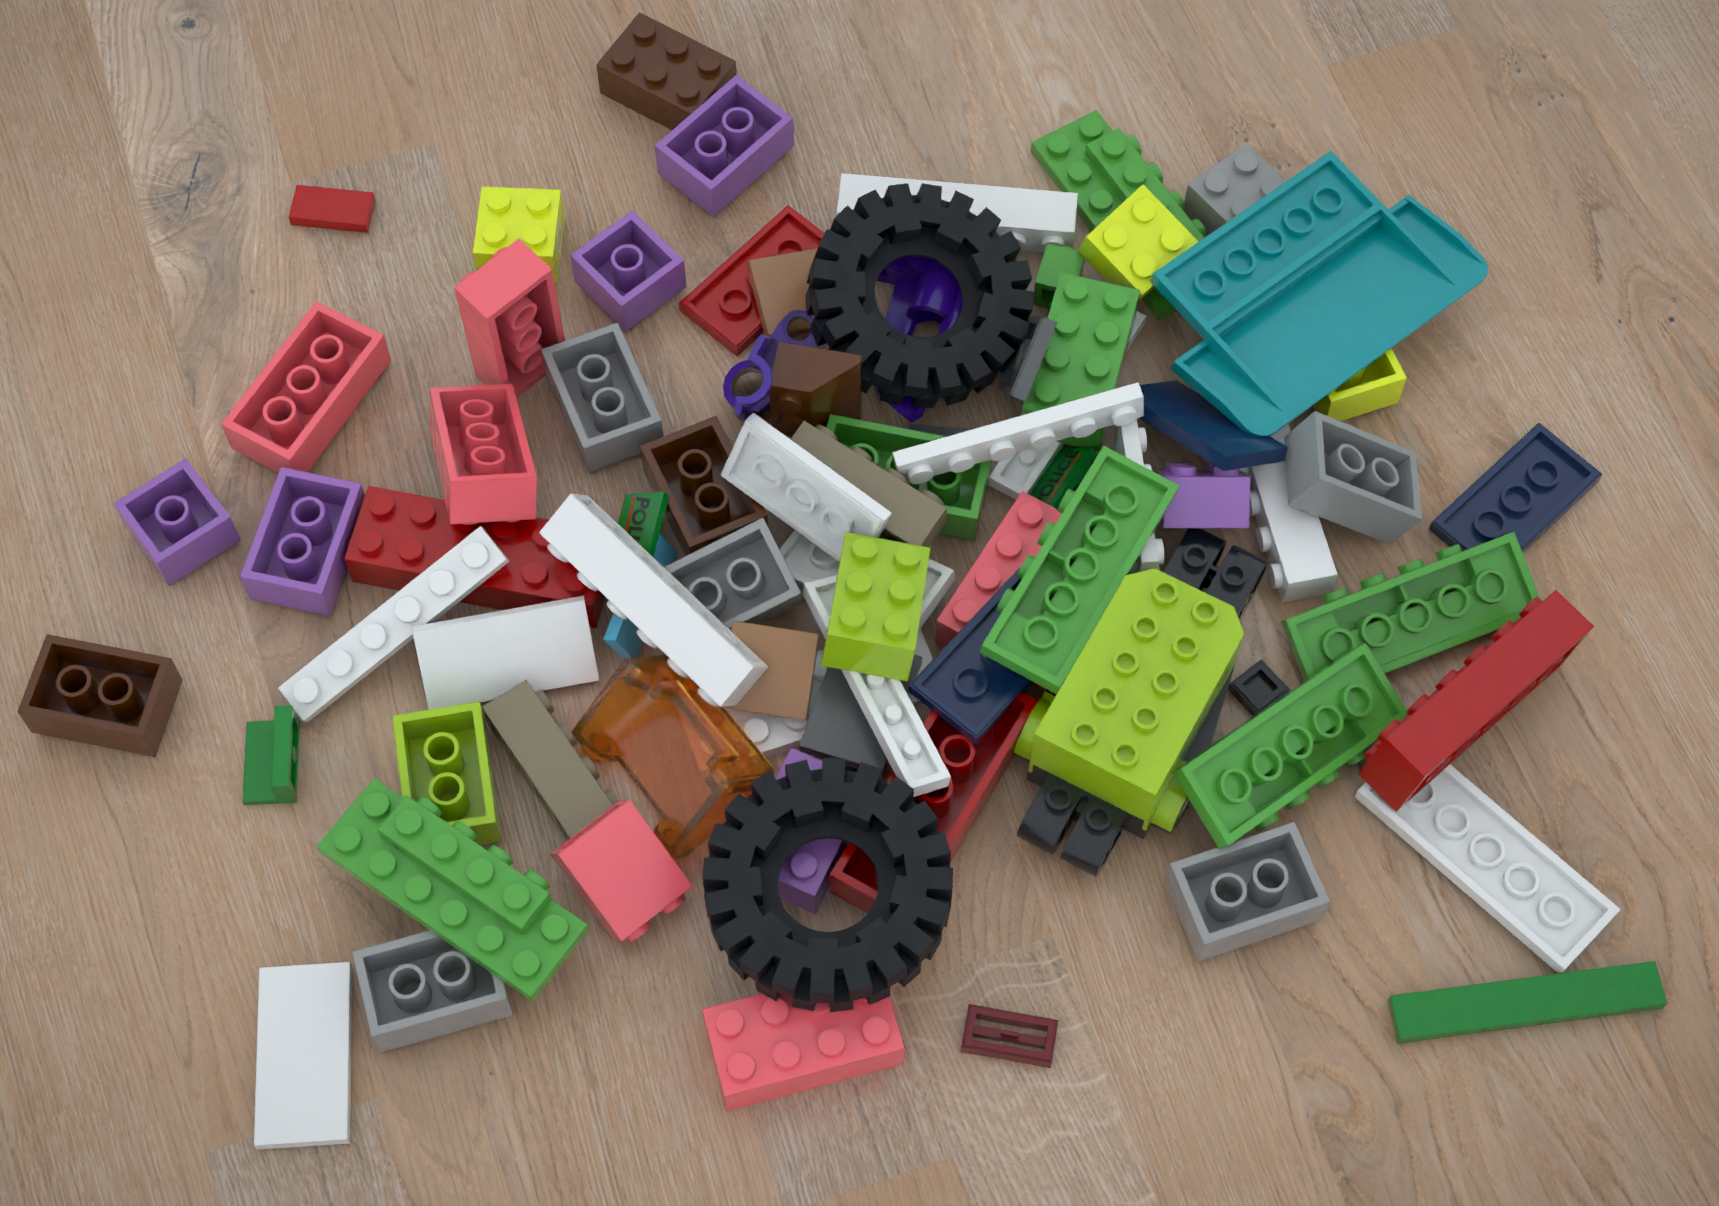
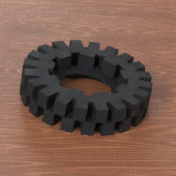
(944, 231)
(811, 806)

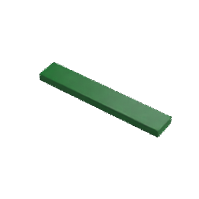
(1526, 1002)

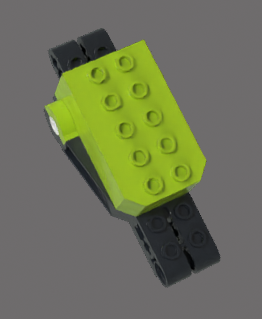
(1137, 703)

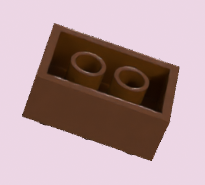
(661, 72)
(700, 500)
(100, 695)

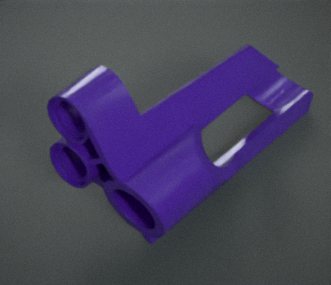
(921, 294)
(762, 361)

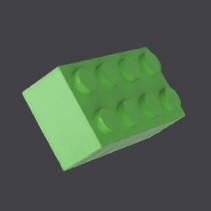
(1085, 346)
(961, 492)

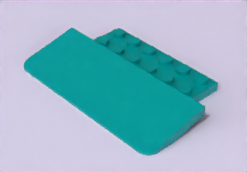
(1309, 292)

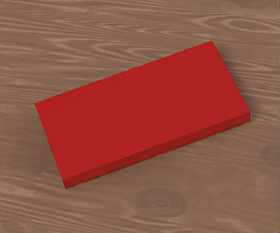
(725, 299)

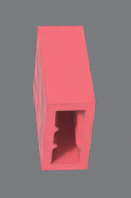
(622, 871)

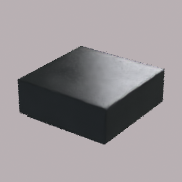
(1258, 688)

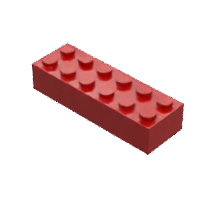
(408, 532)
(1473, 698)
(974, 776)

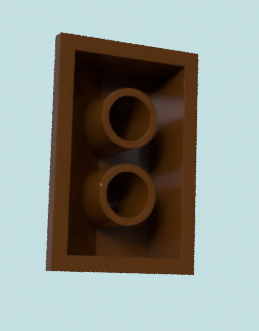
(812, 386)

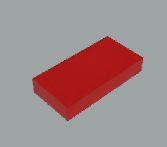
(332, 208)

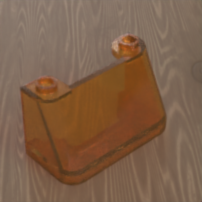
(673, 747)

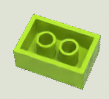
(876, 607)
(449, 762)

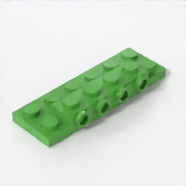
(1104, 172)
(1077, 568)
(1418, 610)
(1290, 747)
(455, 886)

